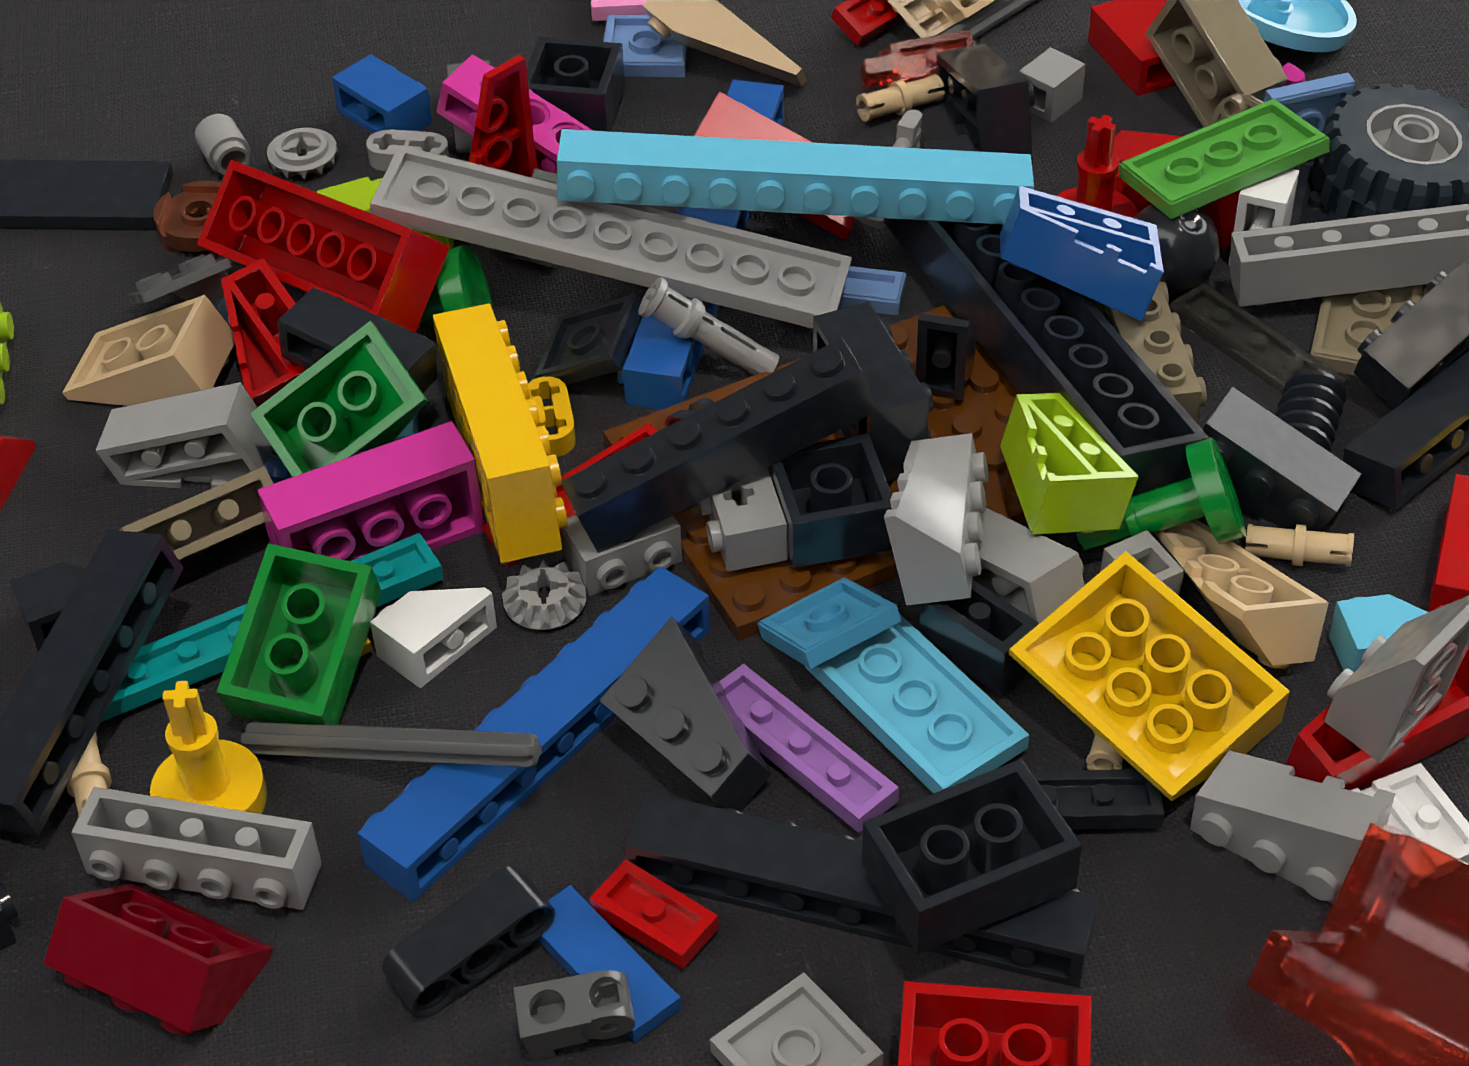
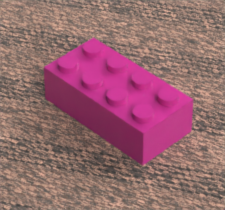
(379, 498)

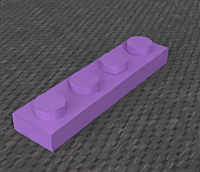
(808, 750)

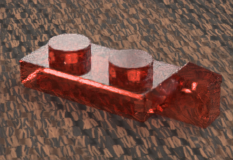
(911, 58)

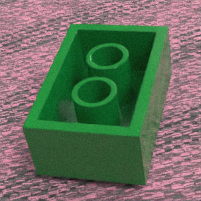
(299, 638)

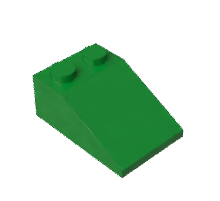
(341, 404)

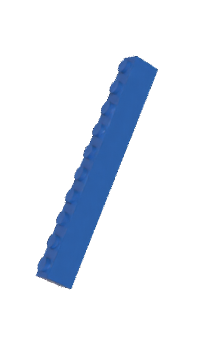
(660, 364)

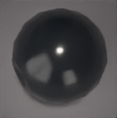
(1187, 247)

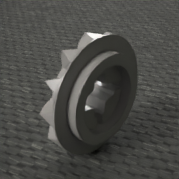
(286, 150)
(562, 606)

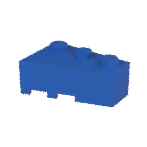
(1084, 249)

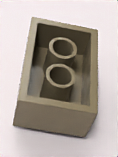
(1213, 53)

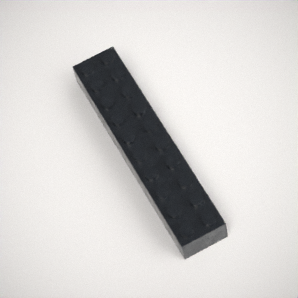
(1055, 343)

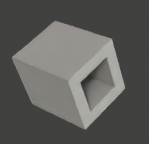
(1056, 83)

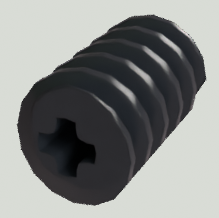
(1313, 405)

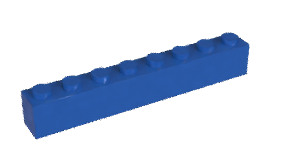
(460, 804)

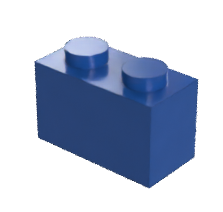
(381, 97)

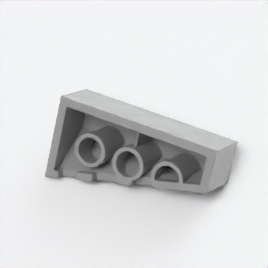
(938, 518)

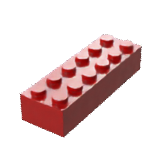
(324, 244)

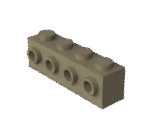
(1161, 348)

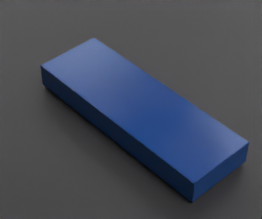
(588, 944)

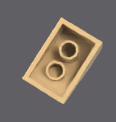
(154, 356)

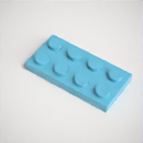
(922, 707)

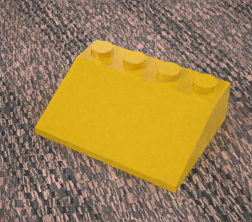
(1152, 677)

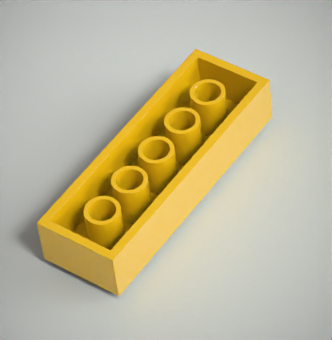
(502, 432)

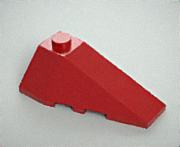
(504, 121)

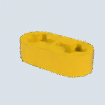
(556, 415)

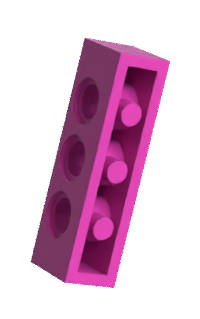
(460, 102)

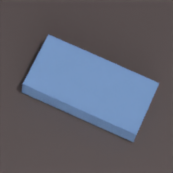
(879, 287)

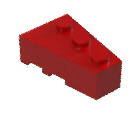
(254, 305)

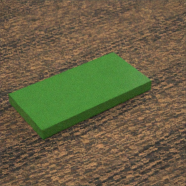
(1223, 158)

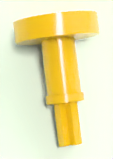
(201, 764)

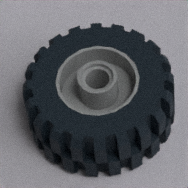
(1393, 153)

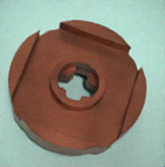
(179, 219)

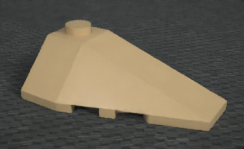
(719, 32)
(1251, 598)

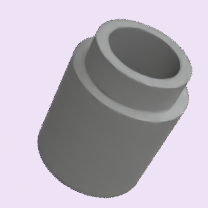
(221, 141)

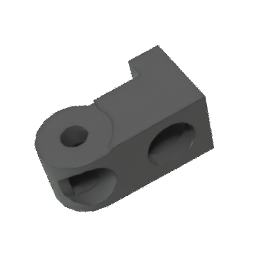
(573, 1011)

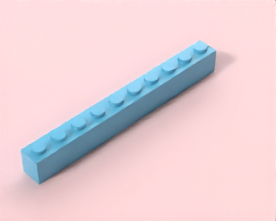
(789, 176)

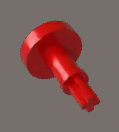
(1097, 171)

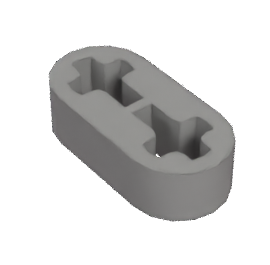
(384, 143)

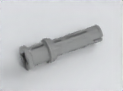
(691, 320)

